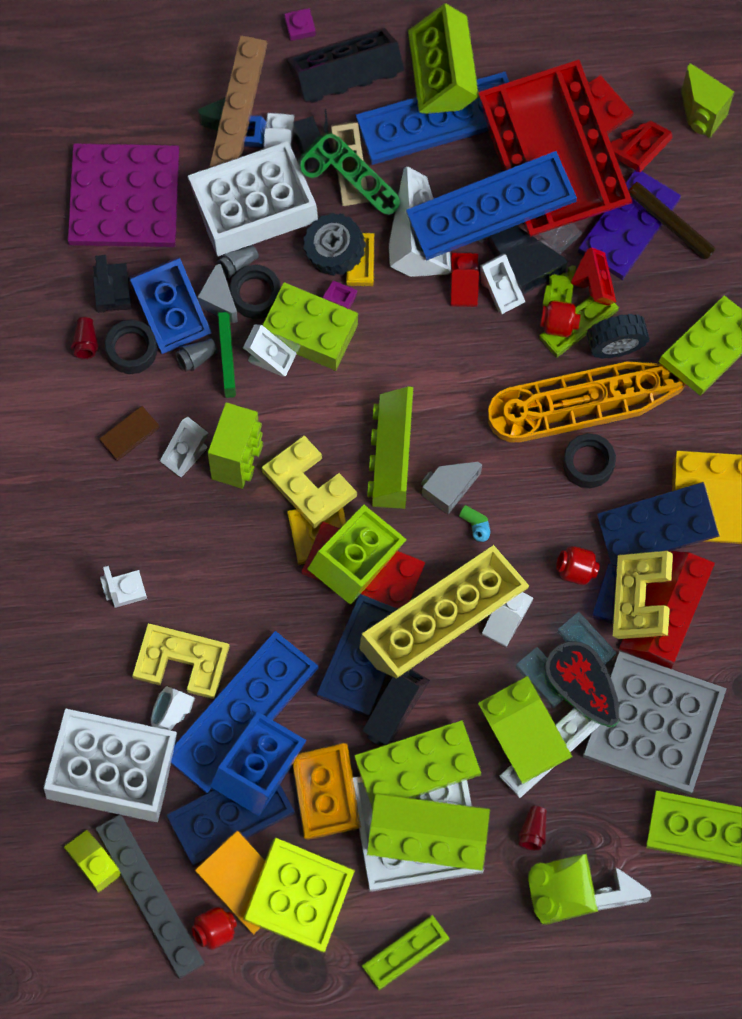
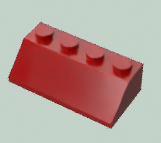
(682, 597)

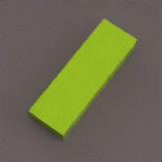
(591, 314)
(405, 952)

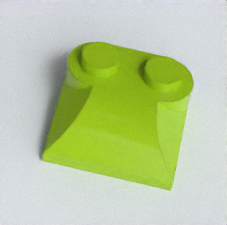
(562, 889)

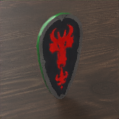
(584, 682)

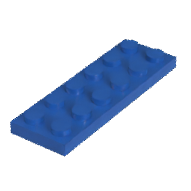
(404, 130)
(491, 205)
(260, 686)

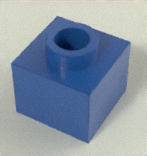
(258, 124)

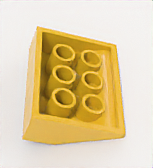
(724, 487)

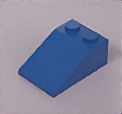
(170, 304)
(257, 763)

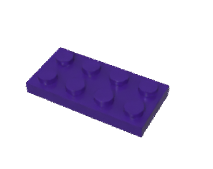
(630, 228)

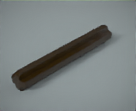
(671, 220)

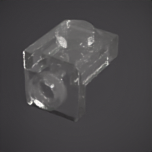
(561, 237)

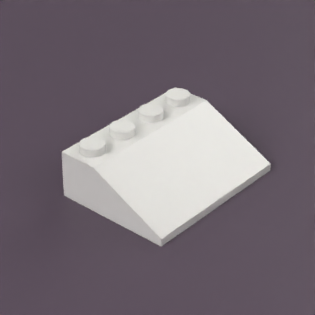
(253, 198)
(110, 765)

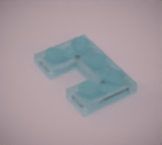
(574, 630)

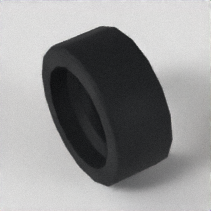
(254, 272)
(129, 327)
(597, 442)

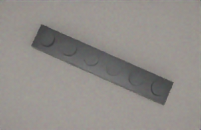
(150, 896)

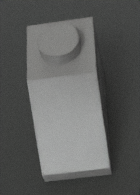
(449, 484)

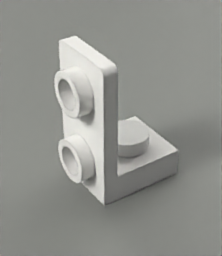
(123, 588)

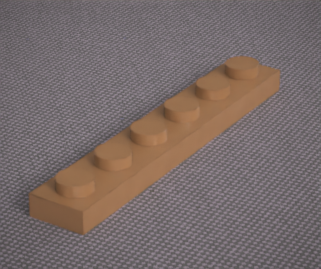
(239, 100)

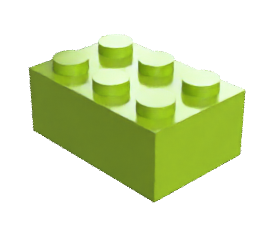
(311, 325)
(235, 445)

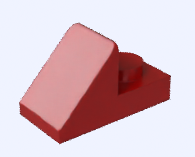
(595, 273)
(464, 279)

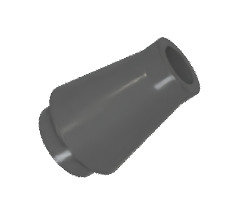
(237, 259)
(195, 354)

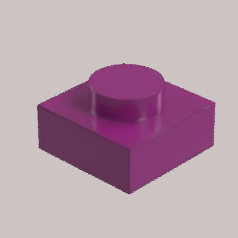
(300, 24)
(340, 294)

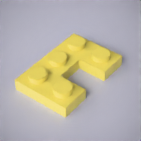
(288, 475)
(630, 614)
(203, 653)

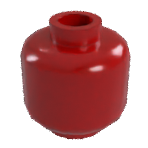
(559, 319)
(577, 565)
(214, 928)

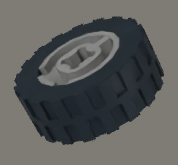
(334, 244)
(617, 336)

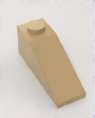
(350, 135)

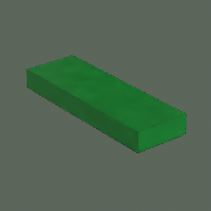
(227, 355)

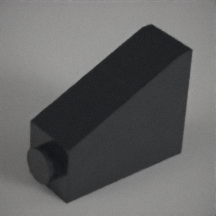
(528, 257)
(395, 706)

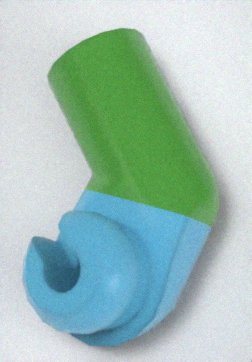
(478, 521)

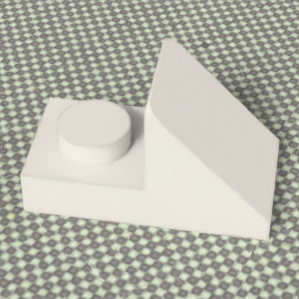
(278, 129)
(501, 283)
(269, 351)
(185, 447)
(506, 619)
(627, 892)

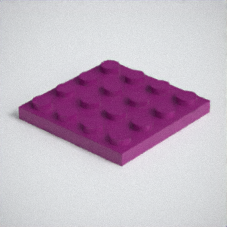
(124, 195)

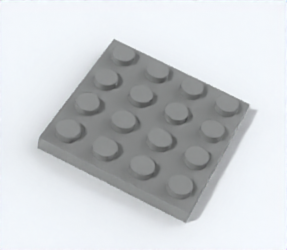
(660, 726)

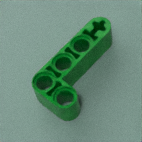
(354, 176)

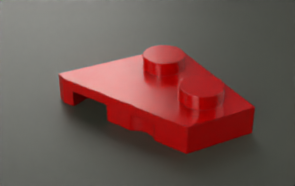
(641, 145)

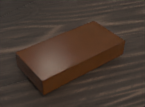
(129, 433)

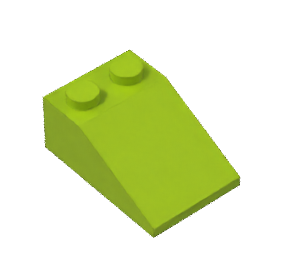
(356, 554)
(525, 729)

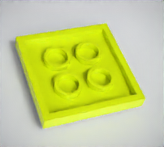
(298, 895)

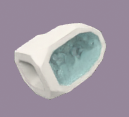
(170, 708)

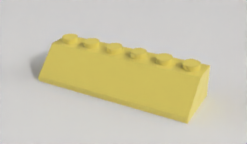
(442, 613)

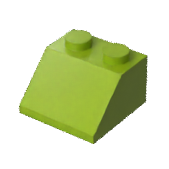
(705, 101)

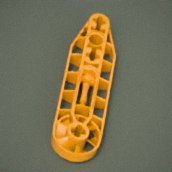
(601, 394)

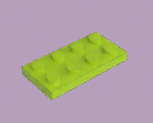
(707, 347)
(419, 763)
(696, 828)

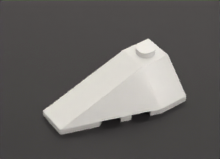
(403, 246)

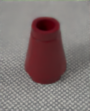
(84, 340)
(533, 831)

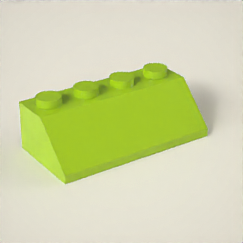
(443, 61)
(392, 449)
(428, 832)

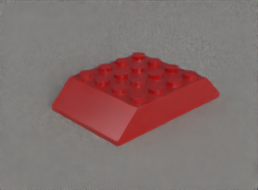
(557, 114)

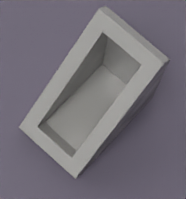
(216, 296)

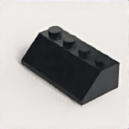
(346, 65)

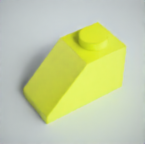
(93, 861)

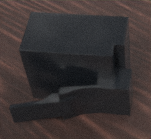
(305, 133)
(111, 285)

